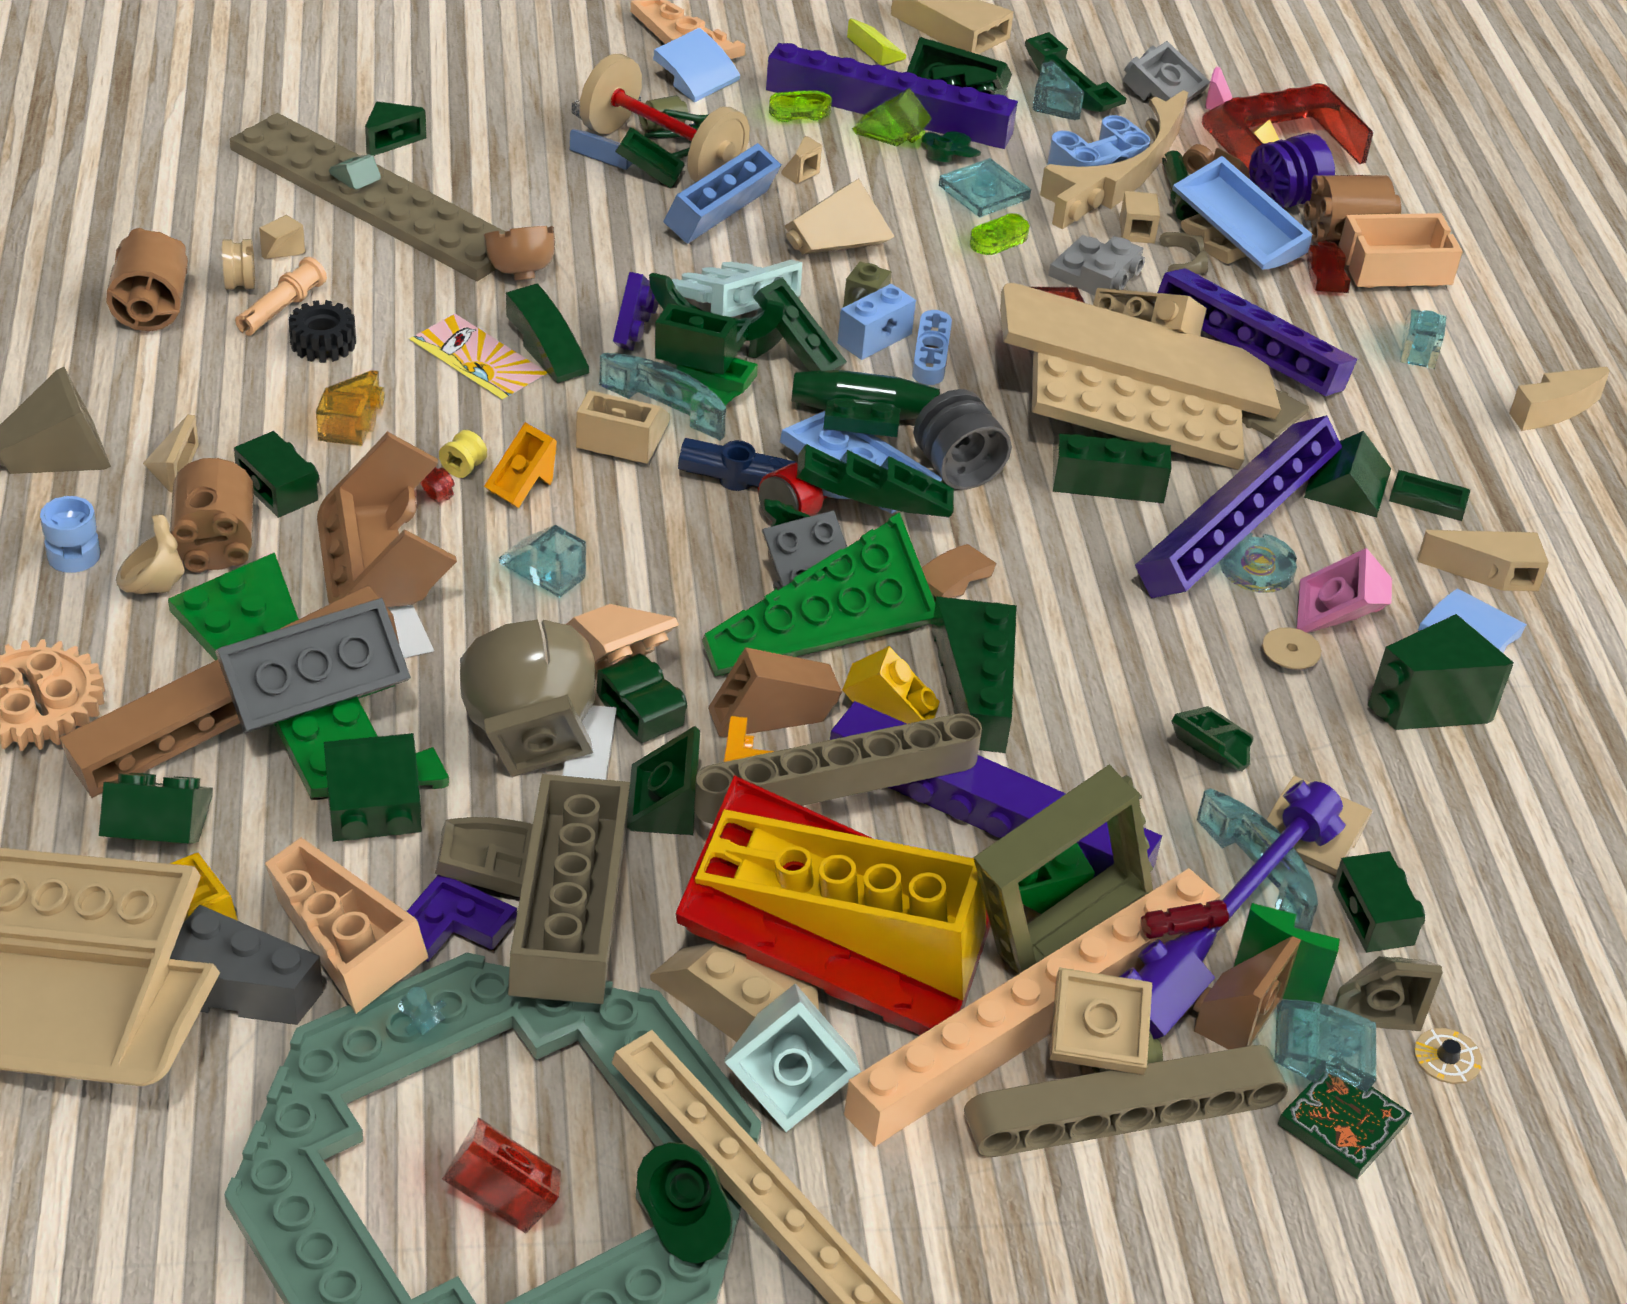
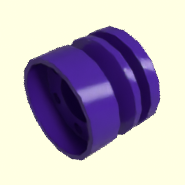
(1287, 167)

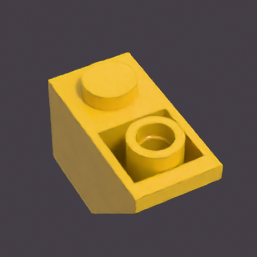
(890, 687)

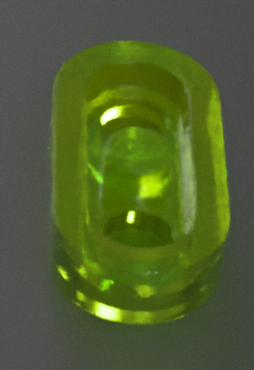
(800, 105)
(999, 234)

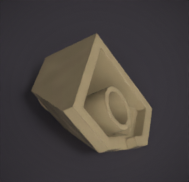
(1392, 992)

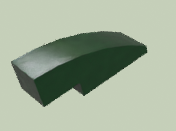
(545, 333)

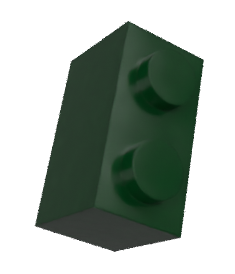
(278, 473)
(1378, 901)

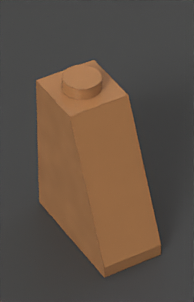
(774, 692)

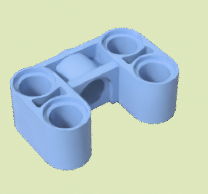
(1117, 142)

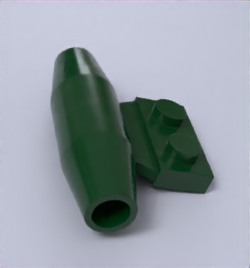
(862, 400)

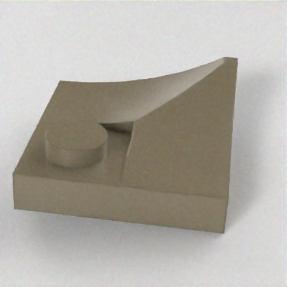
(485, 852)

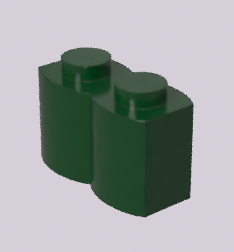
(642, 697)

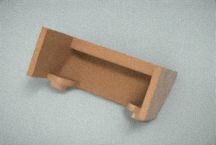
(362, 522)

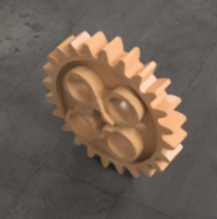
(59, 680)

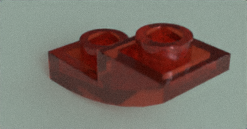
(1326, 268)

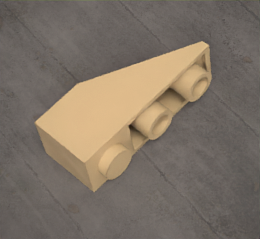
(1170, 310)
(1488, 557)

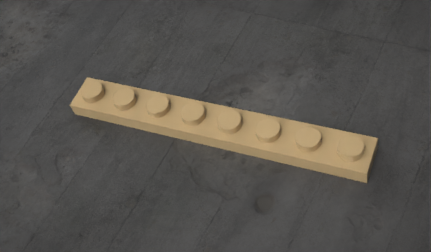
(750, 1175)

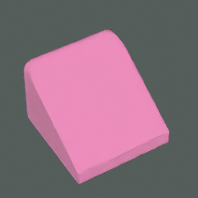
(1218, 90)

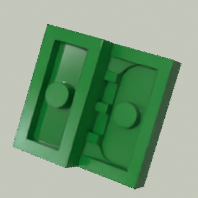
(1313, 959)

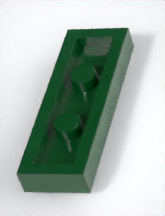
(801, 329)

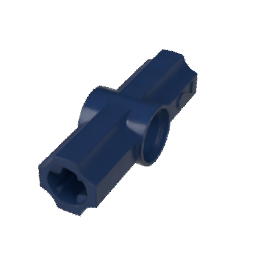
(733, 464)

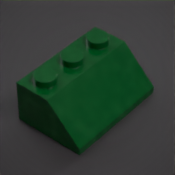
(935, 54)
(1111, 468)

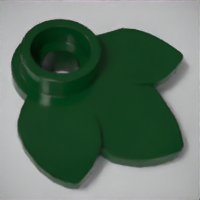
(945, 146)

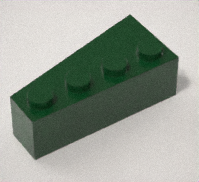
(978, 661)

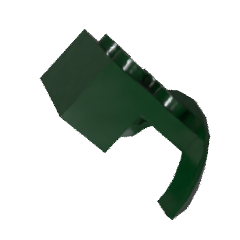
(703, 338)

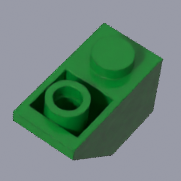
(1056, 879)

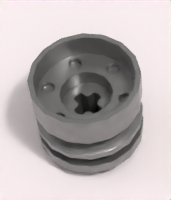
(962, 439)

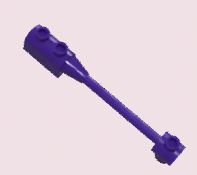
(1178, 964)

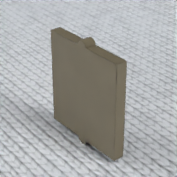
(1290, 412)

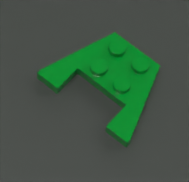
(346, 720)

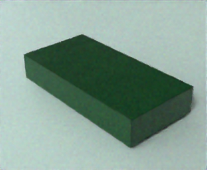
(650, 157)
(1430, 495)

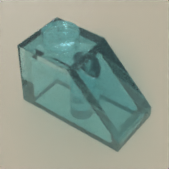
(1422, 338)

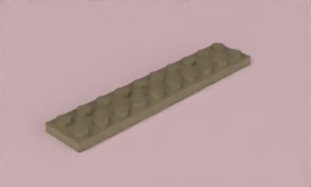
(387, 204)

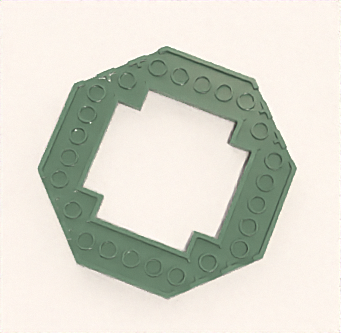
(305, 1223)

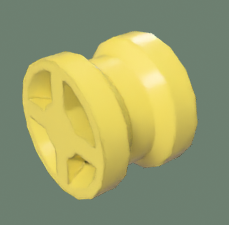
(463, 453)

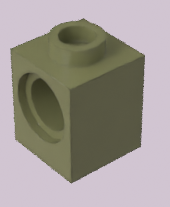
(865, 280)

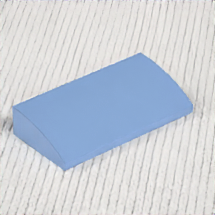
(1244, 214)

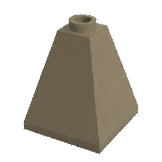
(51, 432)

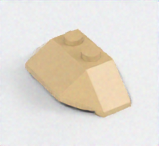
(724, 985)

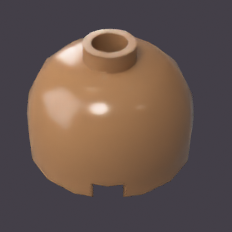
(521, 250)

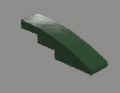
(884, 486)

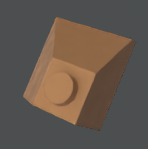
(1245, 996)

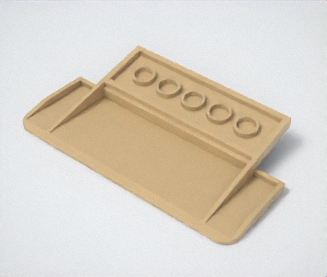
(1137, 376)
(92, 967)

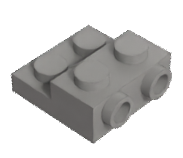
(1164, 74)
(1098, 265)

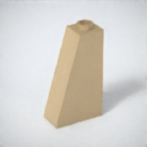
(957, 23)

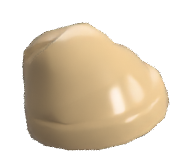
(153, 564)

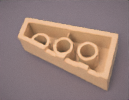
(351, 926)

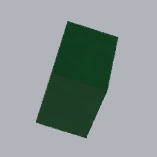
(394, 127)

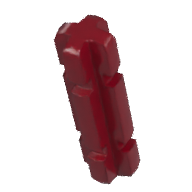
(1184, 919)

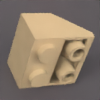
(619, 426)

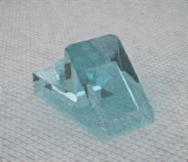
(1057, 93)

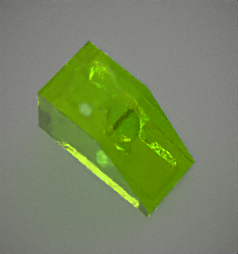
(895, 120)

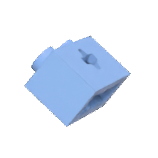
(876, 321)

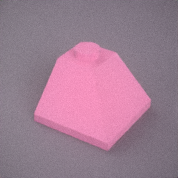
(1343, 592)

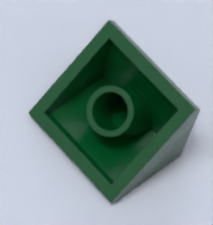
(1352, 477)
(665, 787)

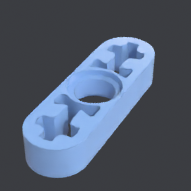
(934, 356)

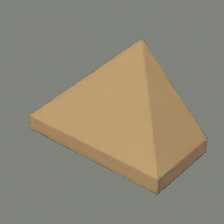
(174, 452)

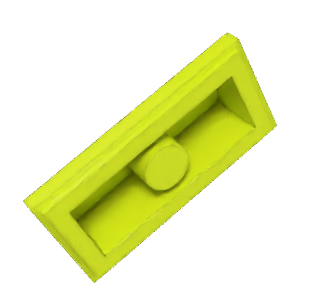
(873, 43)

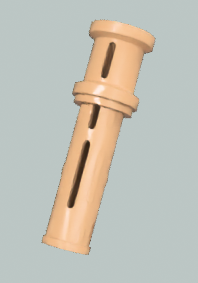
(290, 288)

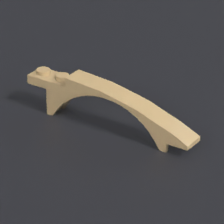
(1084, 188)

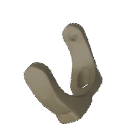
(1191, 243)

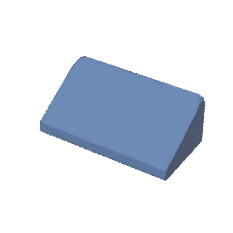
(597, 148)

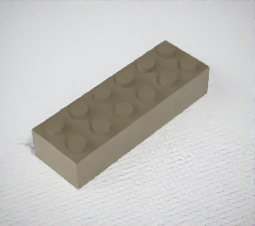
(569, 890)

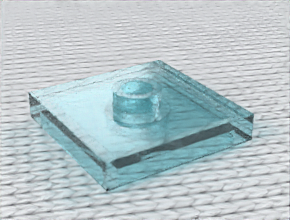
(984, 187)

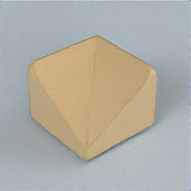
(805, 161)
(282, 238)

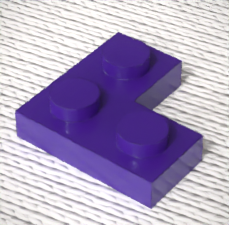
(635, 309)
(459, 908)

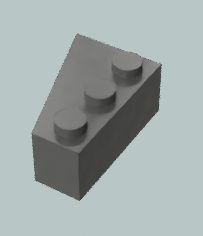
(257, 971)

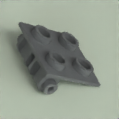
(802, 544)

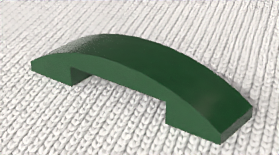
(1096, 97)

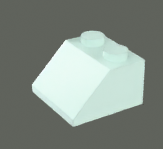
(792, 1058)

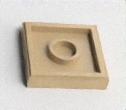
(1101, 1021)

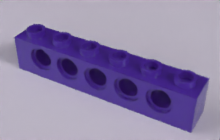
(1264, 334)

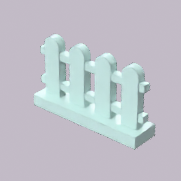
(735, 284)

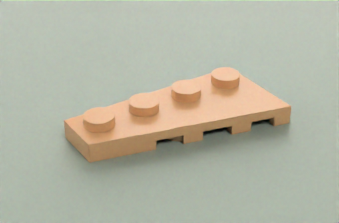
(669, 23)

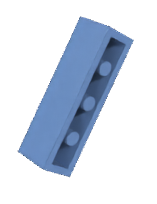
(722, 193)

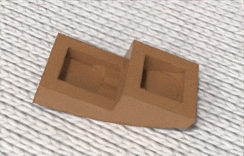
(954, 569)

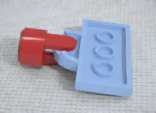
(808, 498)

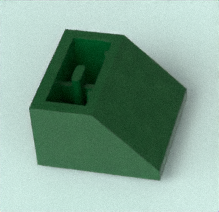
(154, 811)

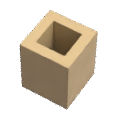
(1139, 217)

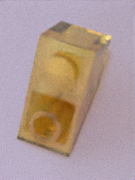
(350, 409)

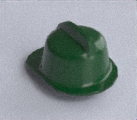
(685, 1201)

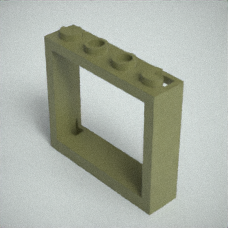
(1043, 837)

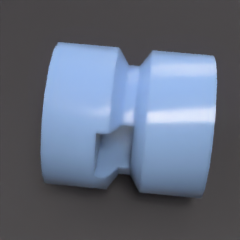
(70, 534)

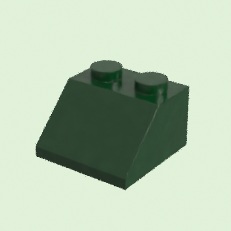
(372, 787)

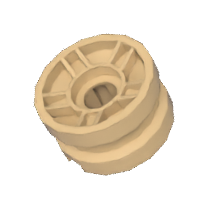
(238, 264)

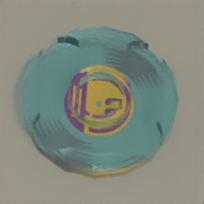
(1260, 564)

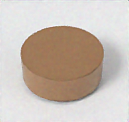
(1197, 157)

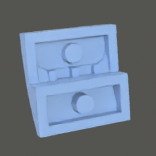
(697, 64)
(1490, 622)

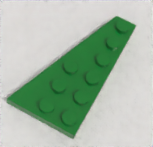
(842, 600)
(236, 605)

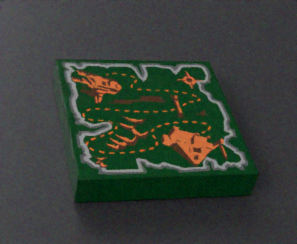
(1344, 1122)

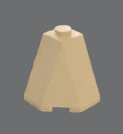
(839, 222)

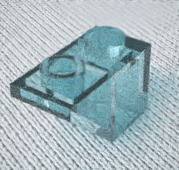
(549, 559)

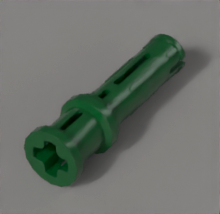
(1176, 172)

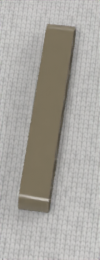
(848, 763)
(1124, 1102)

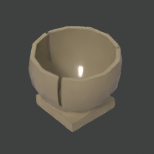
(524, 703)

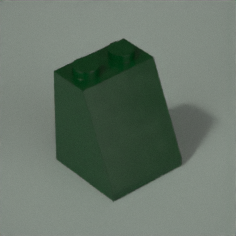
(1440, 678)

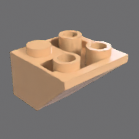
(621, 632)

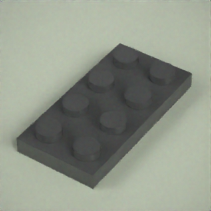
(312, 665)

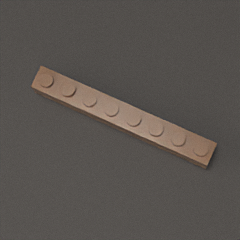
(166, 719)

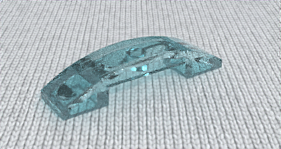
(666, 385)
(1234, 822)

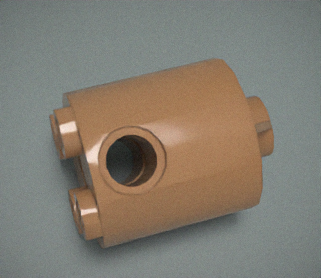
(1347, 195)
(147, 280)
(212, 514)

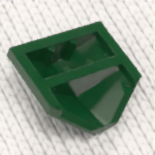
(1214, 736)

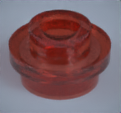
(438, 485)

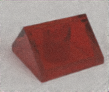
(504, 1176)

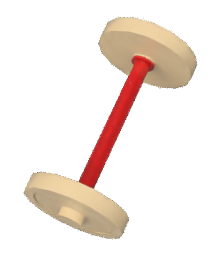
(613, 95)

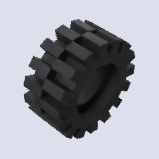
(322, 331)

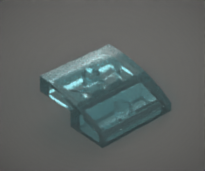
(1328, 1039)

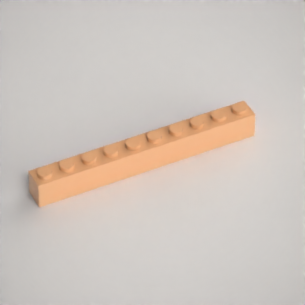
(1002, 1021)

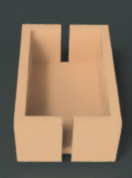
(1400, 250)

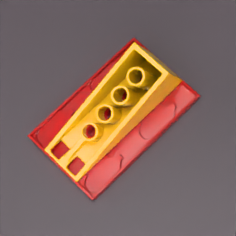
(838, 908)

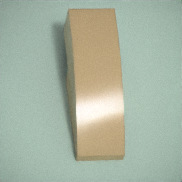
(1557, 397)

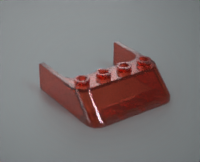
(1232, 119)

